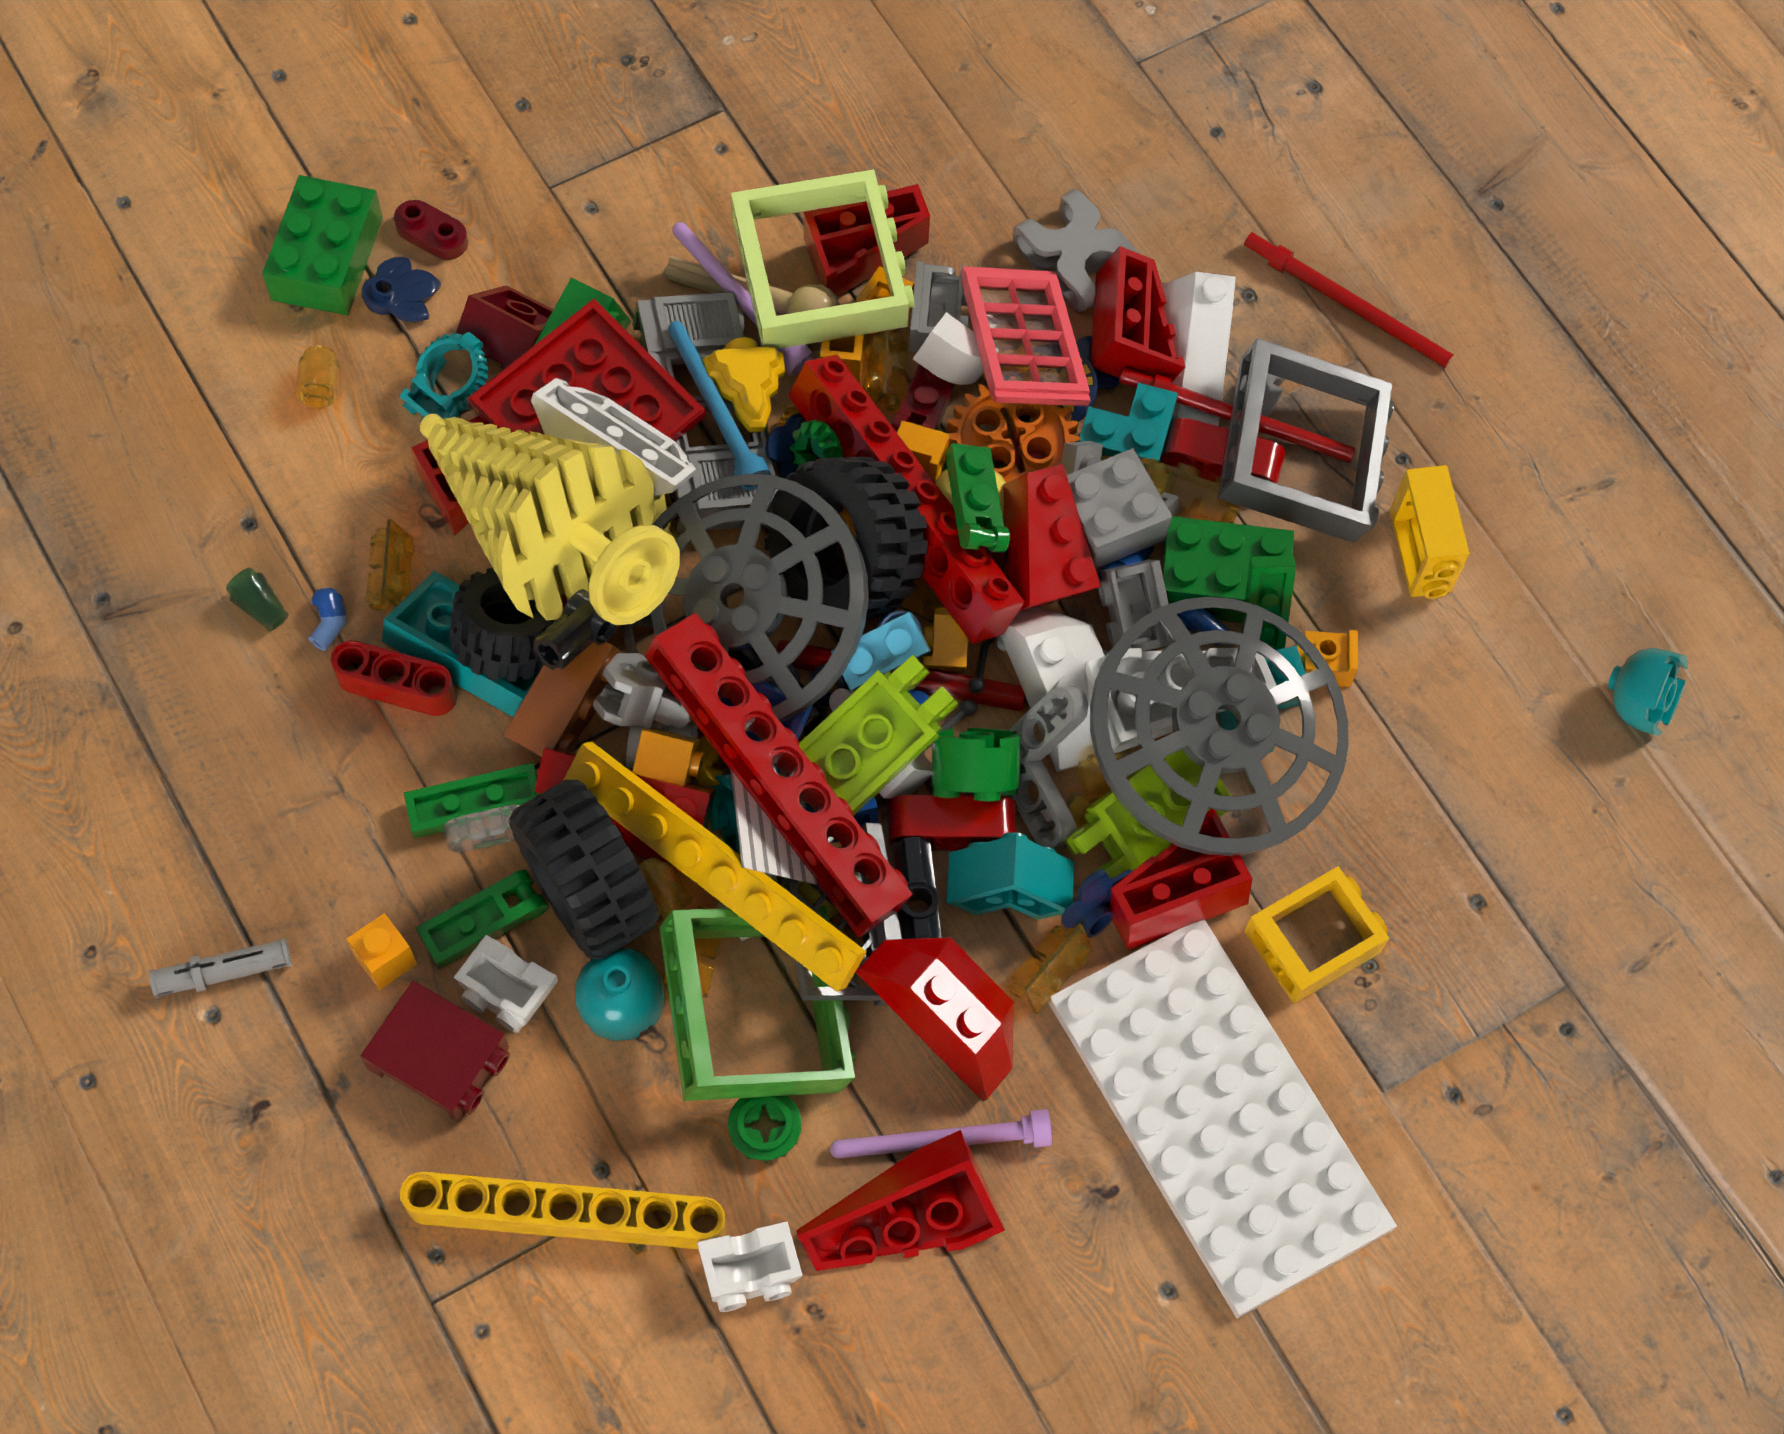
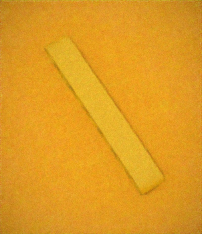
(546, 1196)

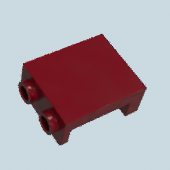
(437, 1051)

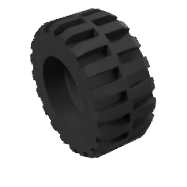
(884, 524)
(584, 868)

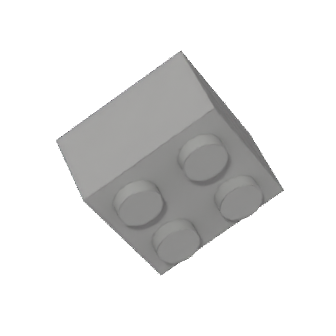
(1119, 507)

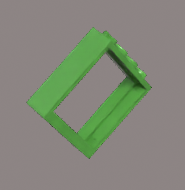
(690, 1025)

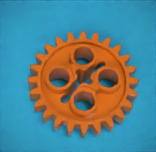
(1043, 435)

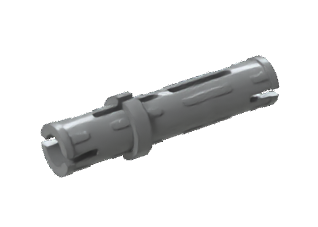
(219, 968)

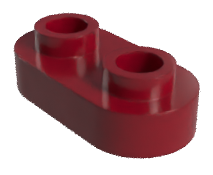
(427, 229)

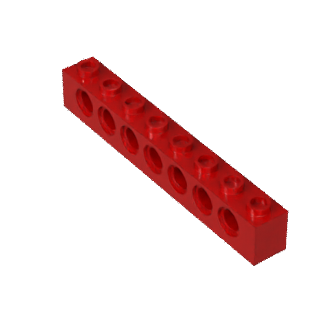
(961, 578)
(778, 796)

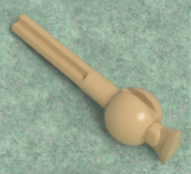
(785, 302)

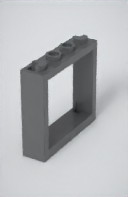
(1283, 502)

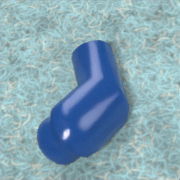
(1201, 621)

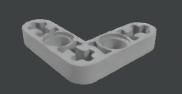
(1032, 752)

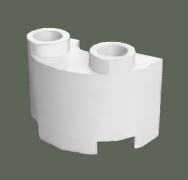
(504, 984)
(750, 1266)

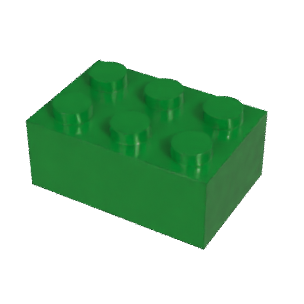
(323, 245)
(1214, 559)

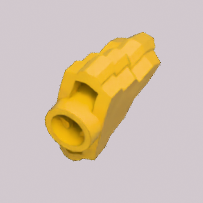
(747, 378)

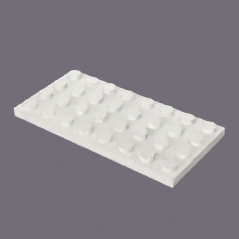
(1221, 1117)

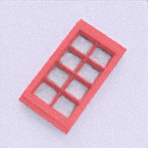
(1024, 337)

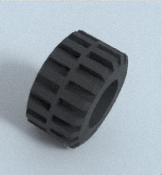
(492, 632)

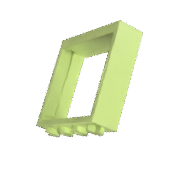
(831, 321)

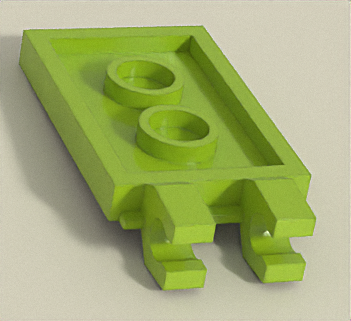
(876, 733)
(1121, 834)

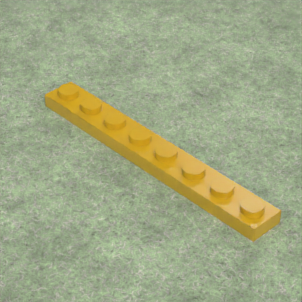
(717, 868)

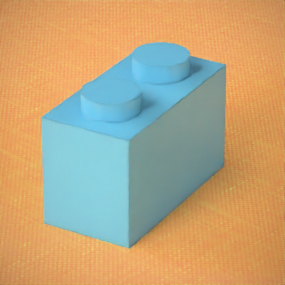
(885, 649)

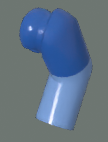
(332, 616)

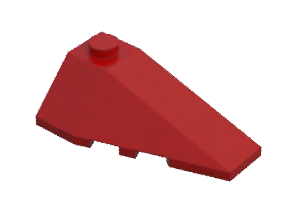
(915, 1205)

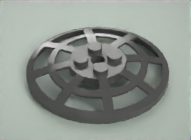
(766, 586)
(1203, 738)

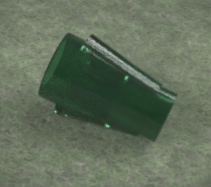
(256, 597)

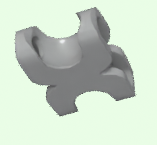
(1072, 249)

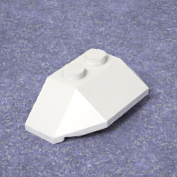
(594, 418)
(1049, 654)

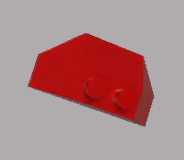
(947, 1006)

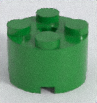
(976, 762)

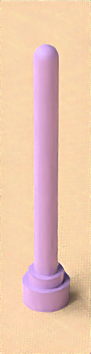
(793, 356)
(1031, 1129)

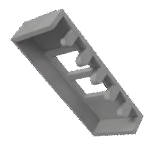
(711, 324)

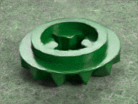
(817, 436)
(749, 1141)

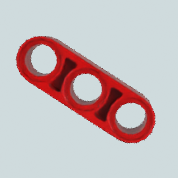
(1204, 449)
(380, 664)
(950, 821)

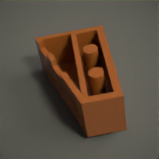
(561, 702)

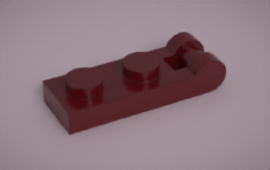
(925, 400)

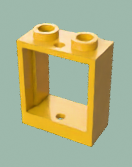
(1429, 531)
(1283, 959)

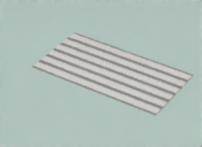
(759, 840)

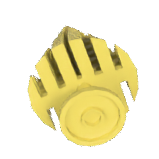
(557, 515)

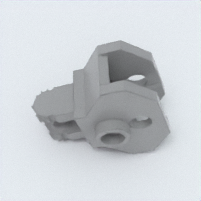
(637, 695)

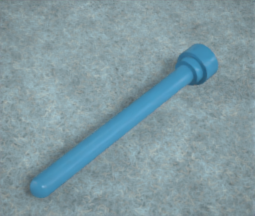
(746, 461)

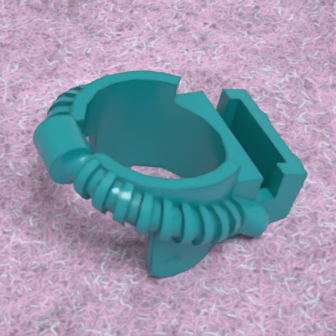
(422, 393)

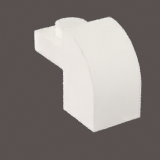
(951, 352)

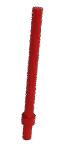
(1282, 260)
(1224, 410)

